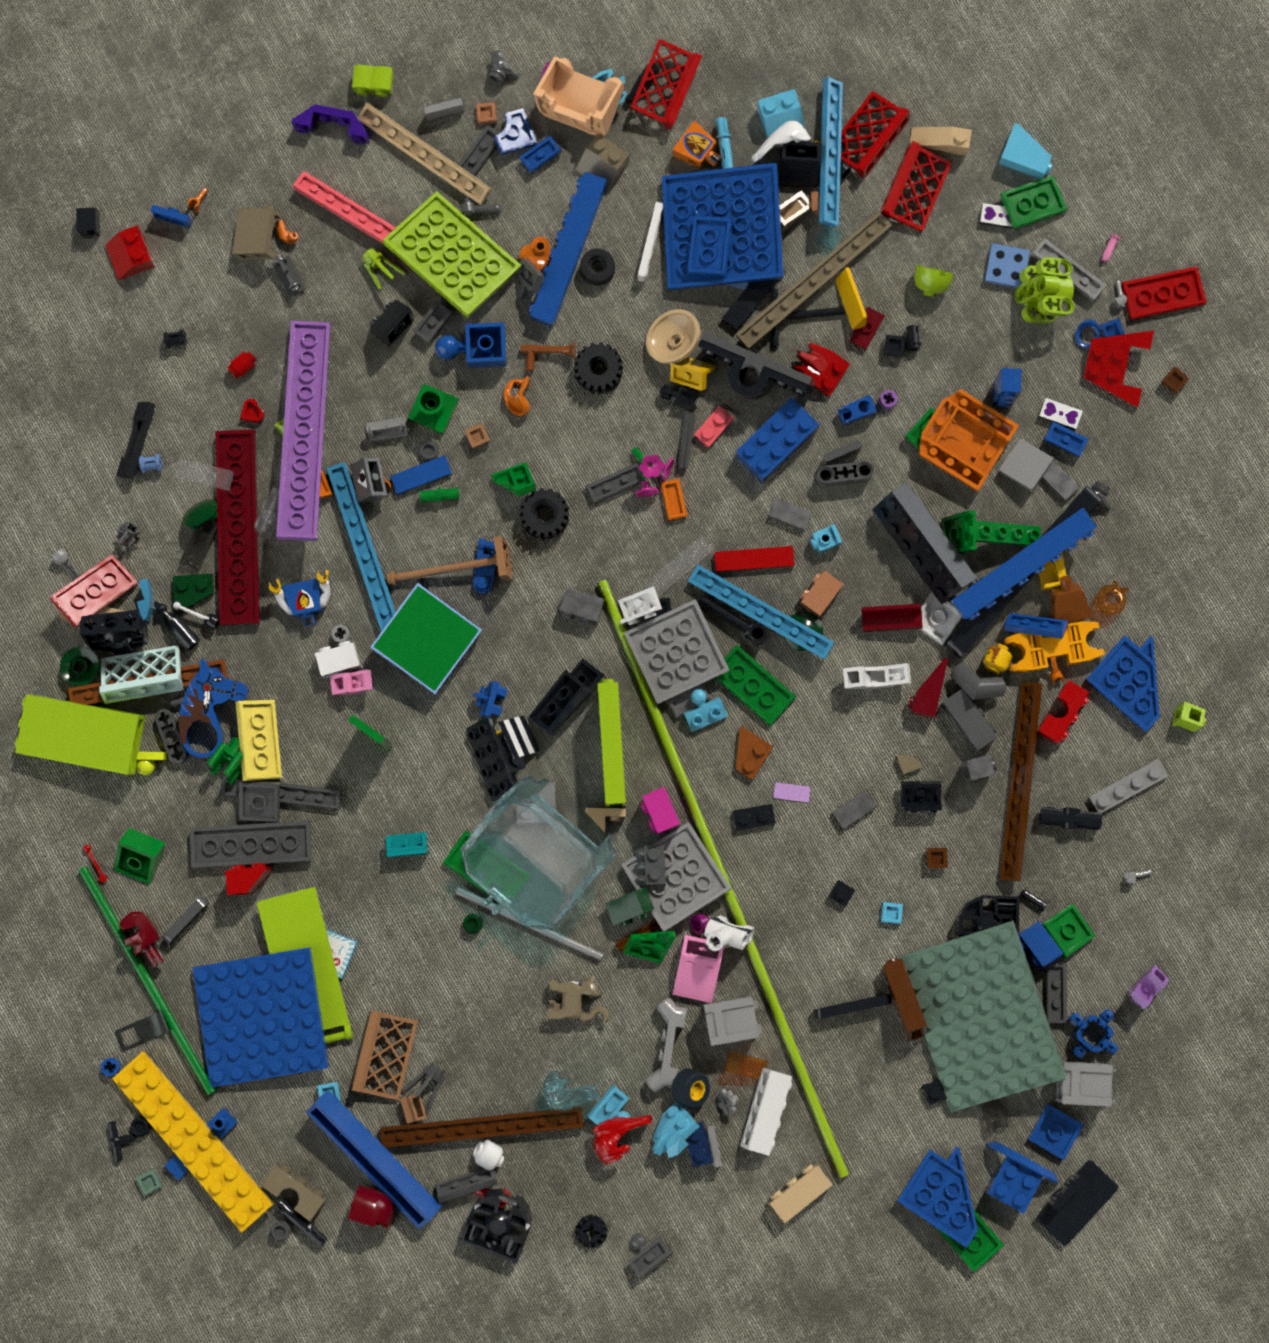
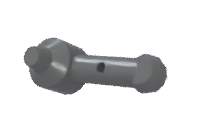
(469, 208)

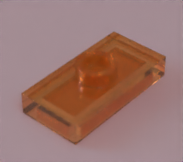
(745, 1065)

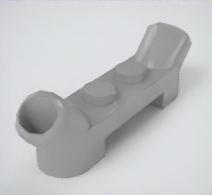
(674, 1017)

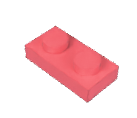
(714, 426)

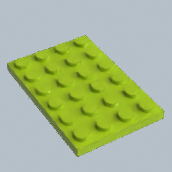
(452, 254)

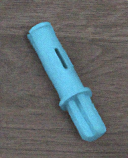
(724, 143)

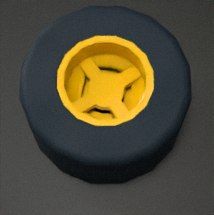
(690, 1088)

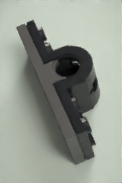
(743, 361)

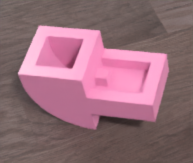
(351, 683)

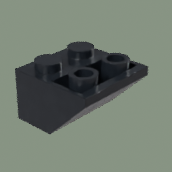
(800, 164)

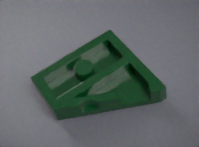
(192, 589)

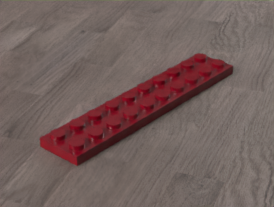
(236, 529)

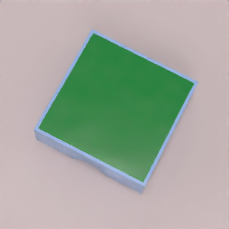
(425, 638)

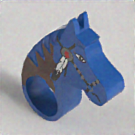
(200, 701)

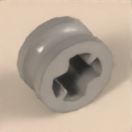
(335, 631)

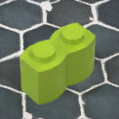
(373, 80)

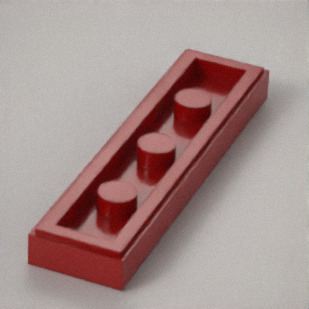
(754, 559)

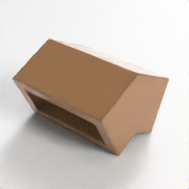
(413, 1108)

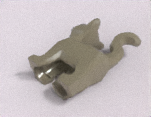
(572, 1001)

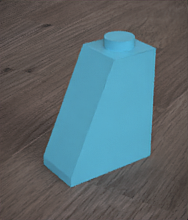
(1025, 154)

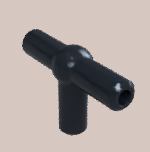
(116, 1140)

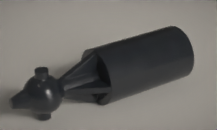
(177, 627)

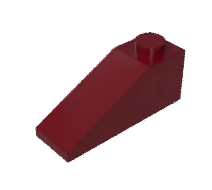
(927, 696)

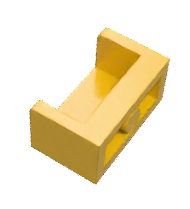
(1051, 574)

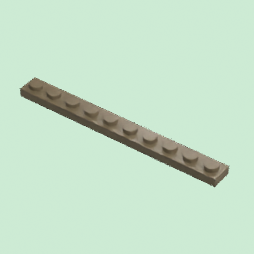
(813, 280)

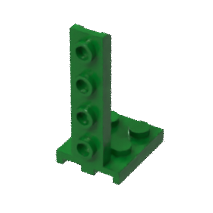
(965, 532)

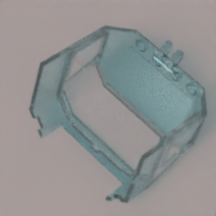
(533, 857)

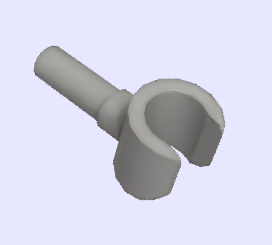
(1121, 300)
(1130, 877)

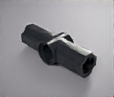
(1070, 818)

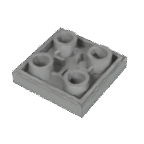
(1026, 465)

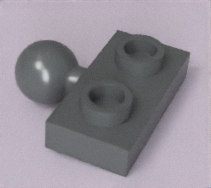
(649, 1256)

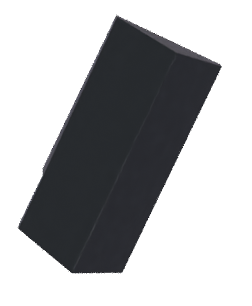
(566, 696)

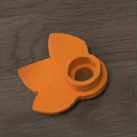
(538, 257)

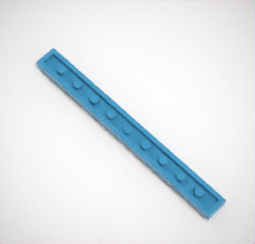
(362, 543)

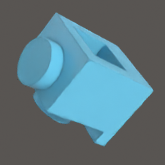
(820, 545)

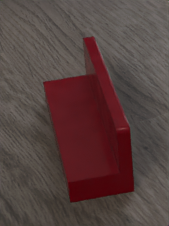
(892, 617)

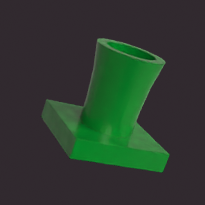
(434, 417)

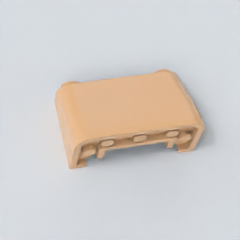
(578, 98)

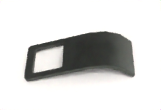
(146, 1029)

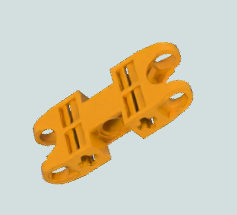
(1039, 649)

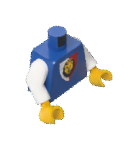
(304, 597)

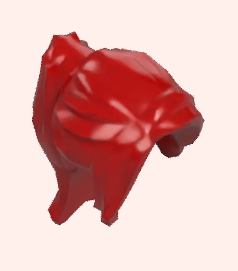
(609, 1133)

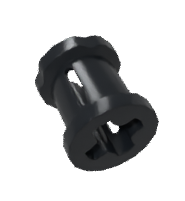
(175, 339)

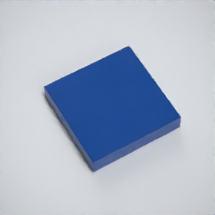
(1055, 1131)

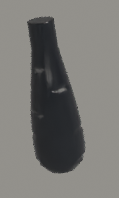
(631, 95)

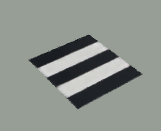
(518, 736)

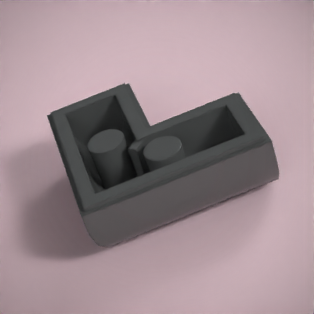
(975, 686)

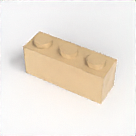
(799, 1192)

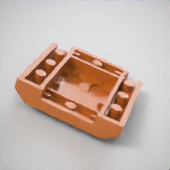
(965, 438)

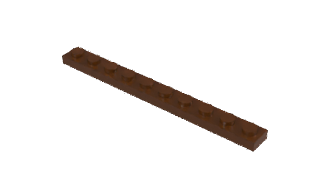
(1021, 781)
(481, 1127)

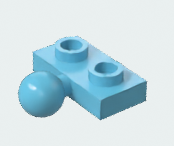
(704, 713)
(609, 1106)

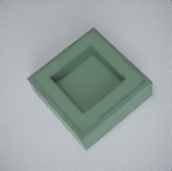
(149, 1181)

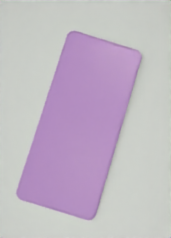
(791, 792)

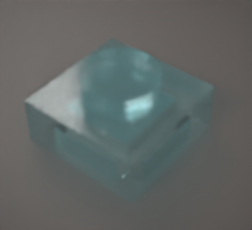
(828, 238)

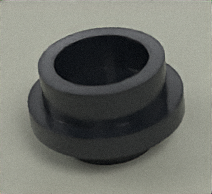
(140, 1126)

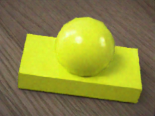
(146, 762)

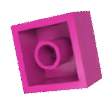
(660, 811)

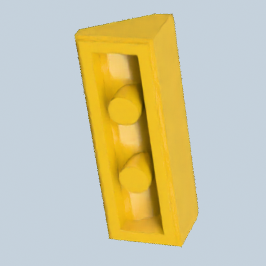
(851, 299)

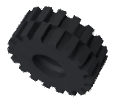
(595, 382)
(541, 499)

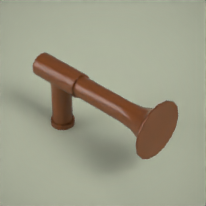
(538, 349)

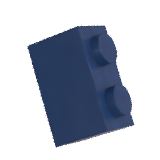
(699, 1146)

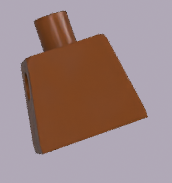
(1068, 601)

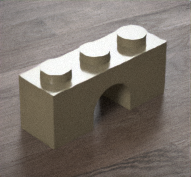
(309, 1199)

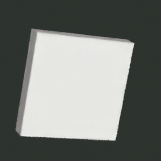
(938, 619)

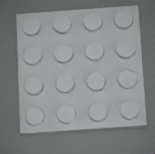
(676, 651)
(690, 878)

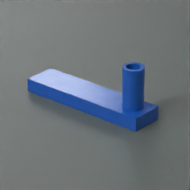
(220, 1125)

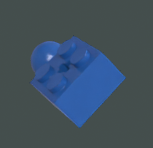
(477, 335)

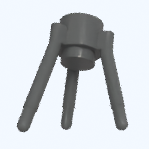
(432, 1075)

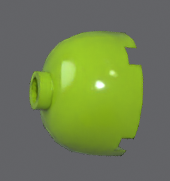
(932, 280)

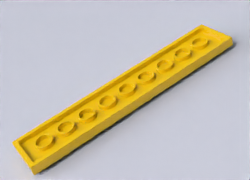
(193, 1141)

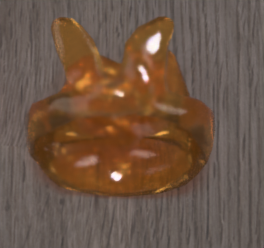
(1105, 605)

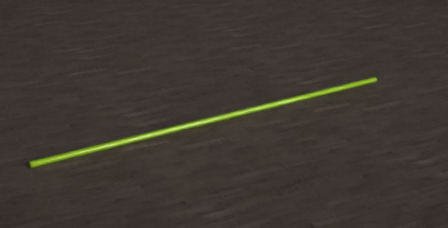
(730, 896)

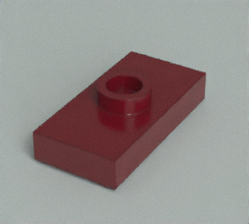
(863, 336)

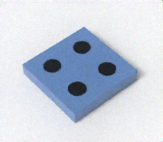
(1005, 265)

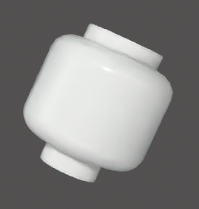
(488, 1155)

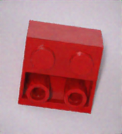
(246, 880)

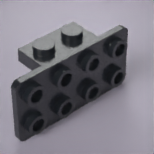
(493, 758)
(1076, 1202)

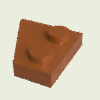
(751, 753)

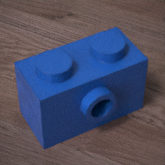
(1040, 946)

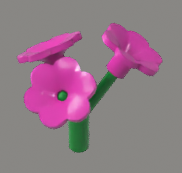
(650, 467)

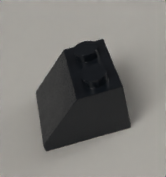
(391, 322)

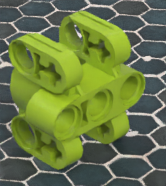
(1045, 291)

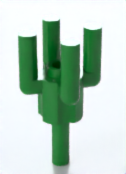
(230, 754)

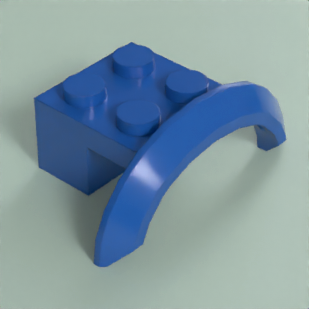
(1016, 1178)

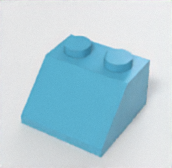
(778, 110)

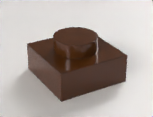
(1175, 380)
(936, 857)

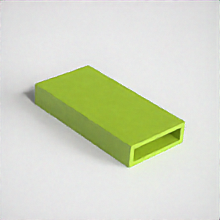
(79, 734)
(611, 744)

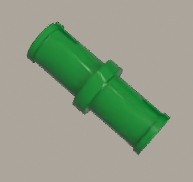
(439, 495)

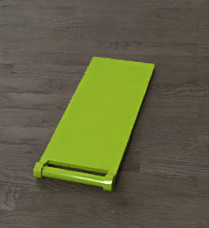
(297, 923)

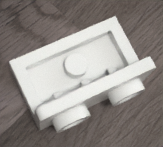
(638, 605)

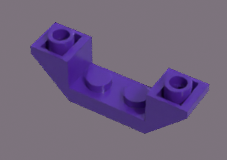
(306, 121)

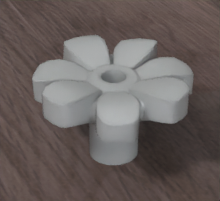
(727, 1101)

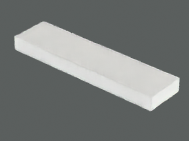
(650, 242)

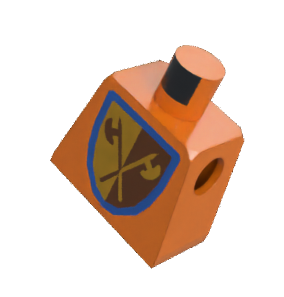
(696, 147)

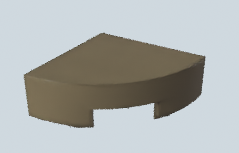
(908, 763)

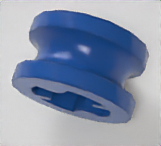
(113, 1061)

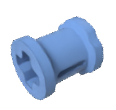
(150, 463)

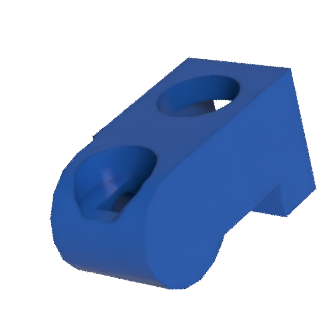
(857, 410)

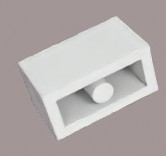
(338, 659)

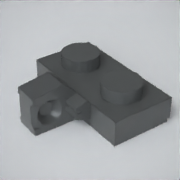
(531, 279)

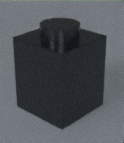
(88, 222)

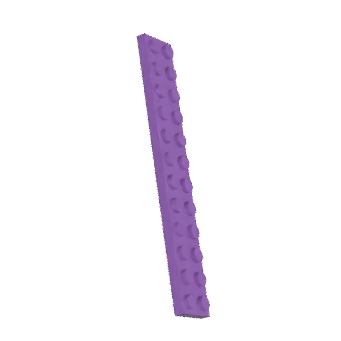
(303, 431)

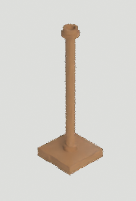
(500, 559)

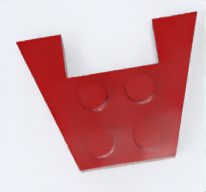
(1109, 360)

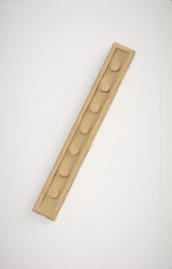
(424, 154)

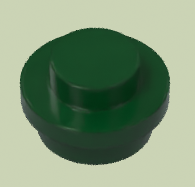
(472, 923)

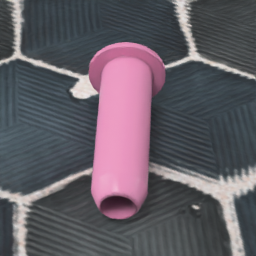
(1110, 247)

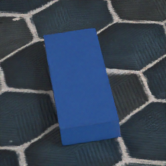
(421, 475)
(1036, 625)

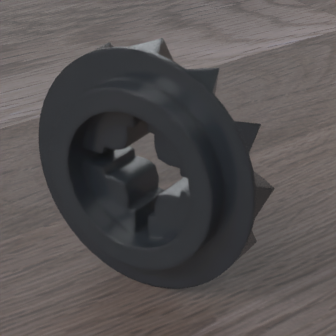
(599, 1226)

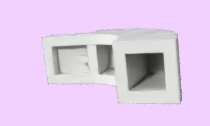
(876, 677)

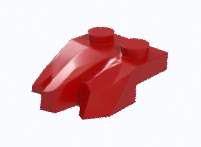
(823, 366)

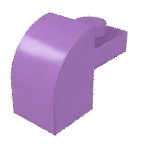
(1148, 986)

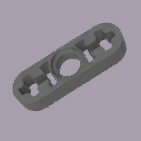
(171, 721)
(185, 920)

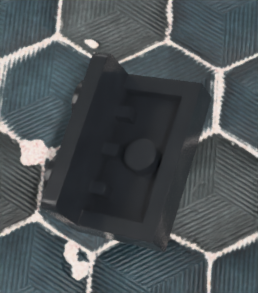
(920, 796)

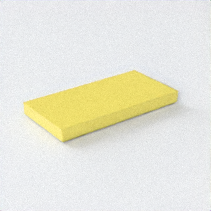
(258, 740)

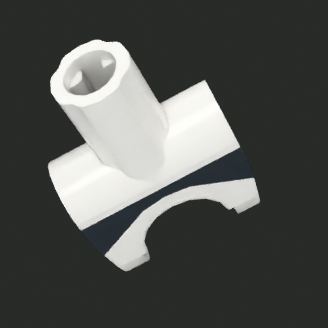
(722, 933)

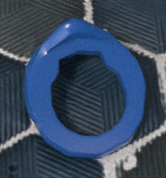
(1087, 323)

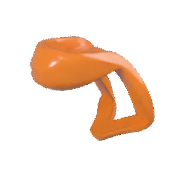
(517, 404)

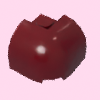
(372, 1207)

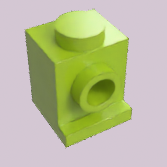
(1189, 717)

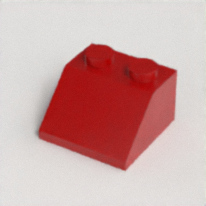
(129, 253)

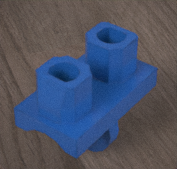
(493, 691)

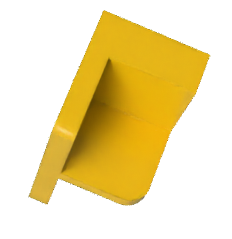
(691, 373)

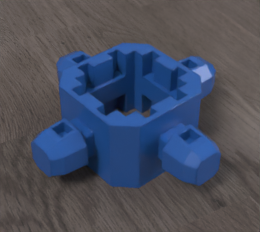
(1106, 1017)

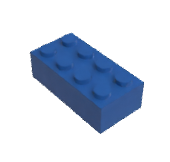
(777, 440)

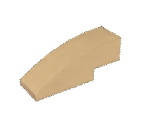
(793, 210)

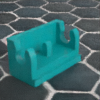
(407, 844)

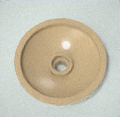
(668, 331)

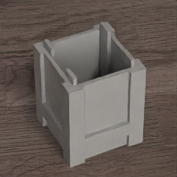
(732, 1020)
(1086, 1084)

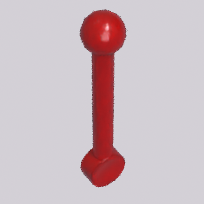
(102, 877)

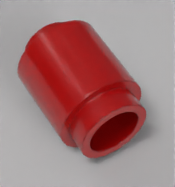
(242, 364)

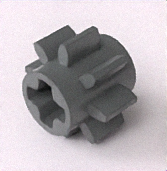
(128, 534)

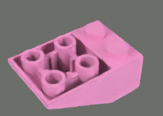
(697, 970)

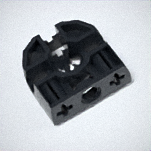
(114, 632)
(984, 919)
(498, 1227)

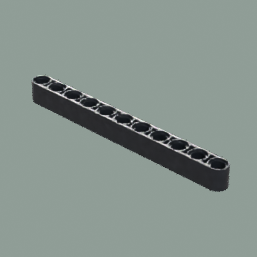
(971, 630)

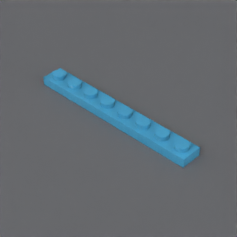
(830, 152)
(761, 612)

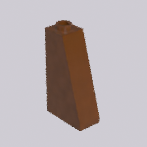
(905, 999)

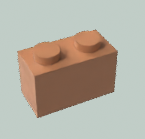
(821, 593)

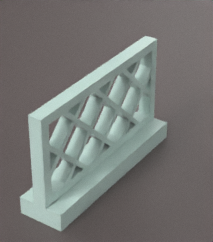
(141, 686)

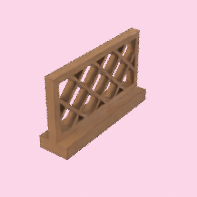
(368, 1047)

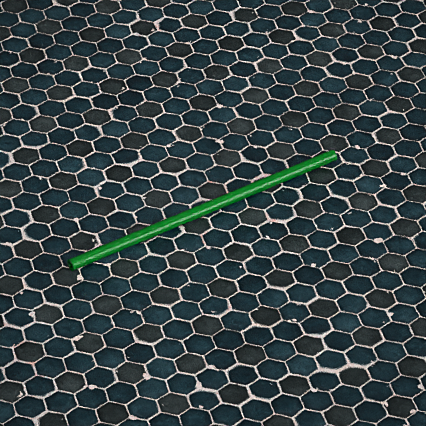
(147, 981)

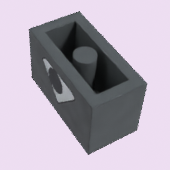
(368, 480)

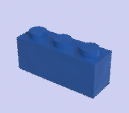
(1007, 387)

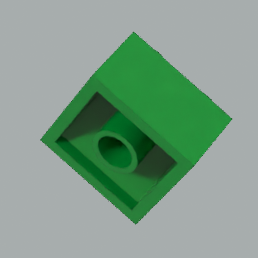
(139, 855)

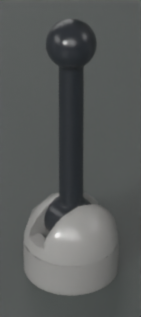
(61, 558)

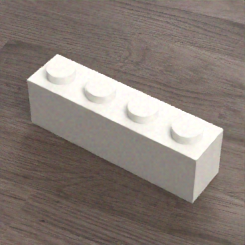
(766, 1111)

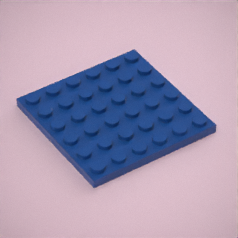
(738, 193)
(260, 1017)

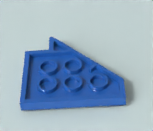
(1130, 681)
(942, 1196)

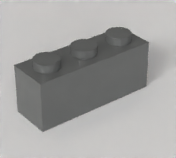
(969, 720)

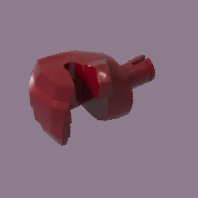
(145, 939)

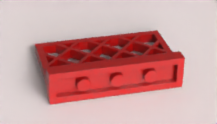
(681, 89)
(884, 138)
(899, 182)

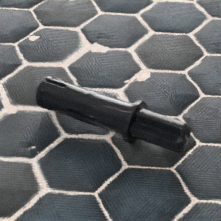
(301, 1223)

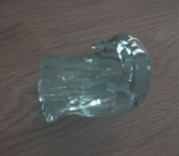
(564, 1098)

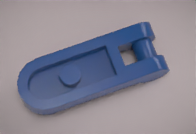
(485, 575)

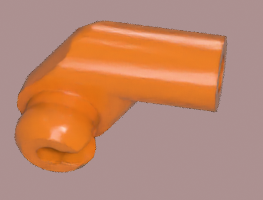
(284, 235)

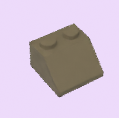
(603, 160)

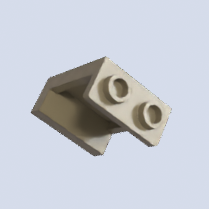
(255, 233)

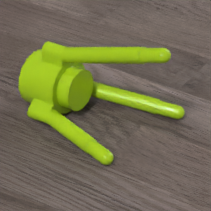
(374, 260)

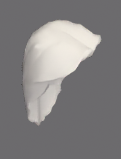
(784, 134)

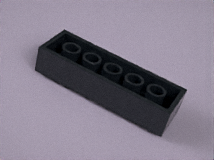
(924, 543)

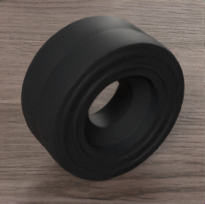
(593, 256)

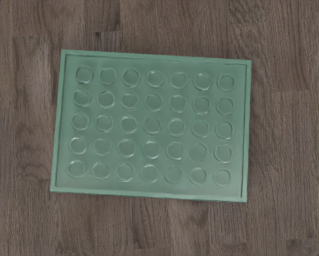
(983, 1017)

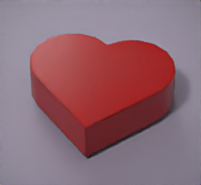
(252, 412)

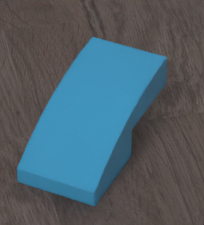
(146, 606)

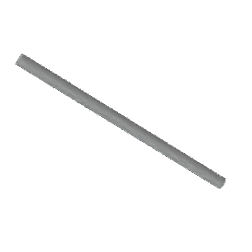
(549, 933)

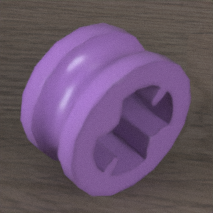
(882, 401)

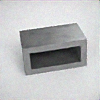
(581, 606)
(978, 768)

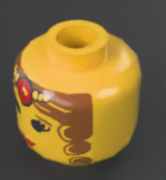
(997, 659)

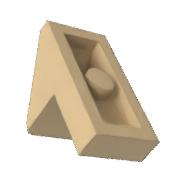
(599, 815)

